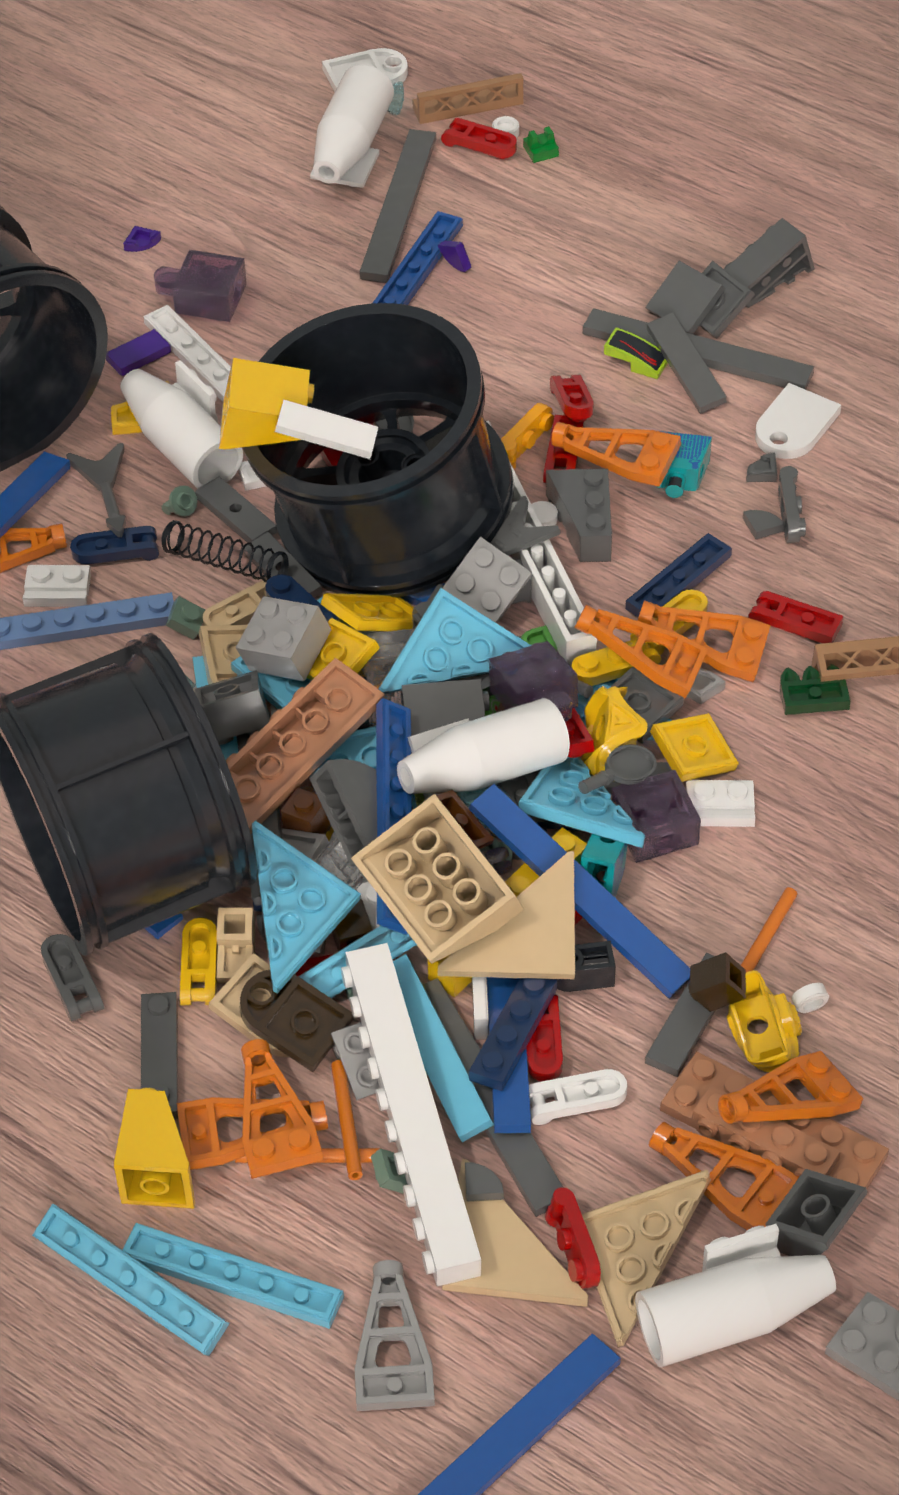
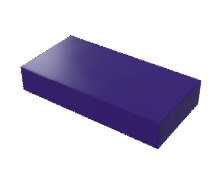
(138, 352)

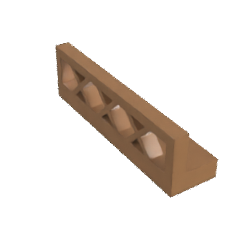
(469, 98)
(857, 658)

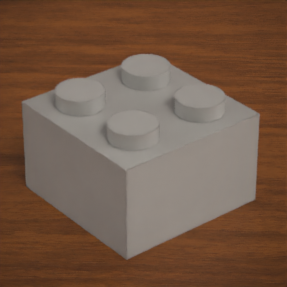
(283, 638)

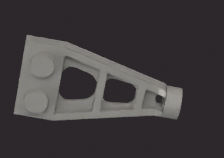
(392, 1385)

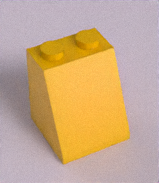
(255, 401)
(150, 1154)

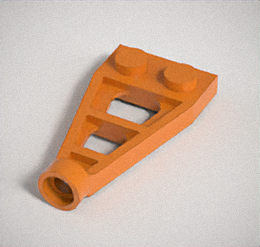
(650, 466)
(43, 543)
(747, 641)
(684, 658)
(815, 1071)
(200, 1133)
(280, 1149)
(760, 1199)

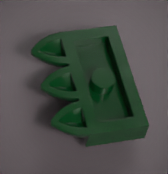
(811, 694)

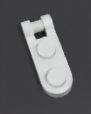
(576, 1095)

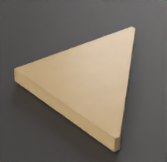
(535, 941)
(637, 1241)
(513, 1258)

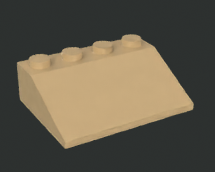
(437, 881)

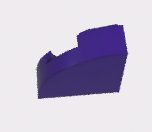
(141, 239)
(455, 254)

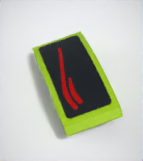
(644, 356)

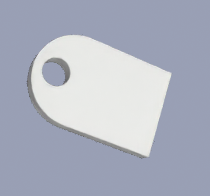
(379, 58)
(797, 420)

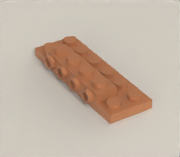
(300, 738)
(793, 1144)

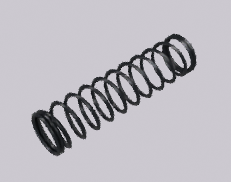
(167, 531)

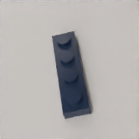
(682, 573)
(512, 1032)

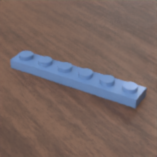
(85, 621)

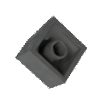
(234, 706)
(814, 1213)

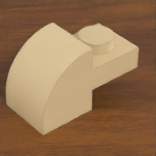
(234, 940)

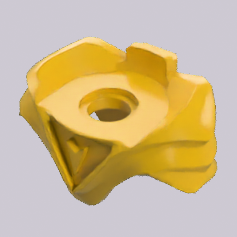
(610, 725)
(779, 1040)

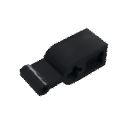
(593, 968)

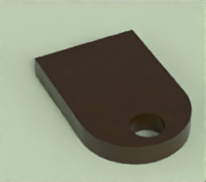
(294, 1019)

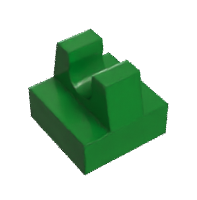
(541, 146)

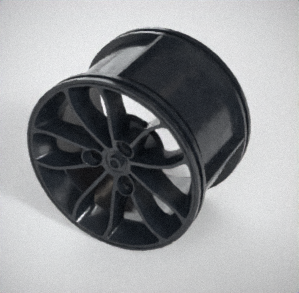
(48, 347)
(417, 501)
(122, 794)

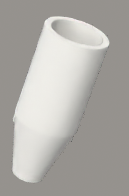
(350, 126)
(182, 423)
(485, 750)
(736, 1297)

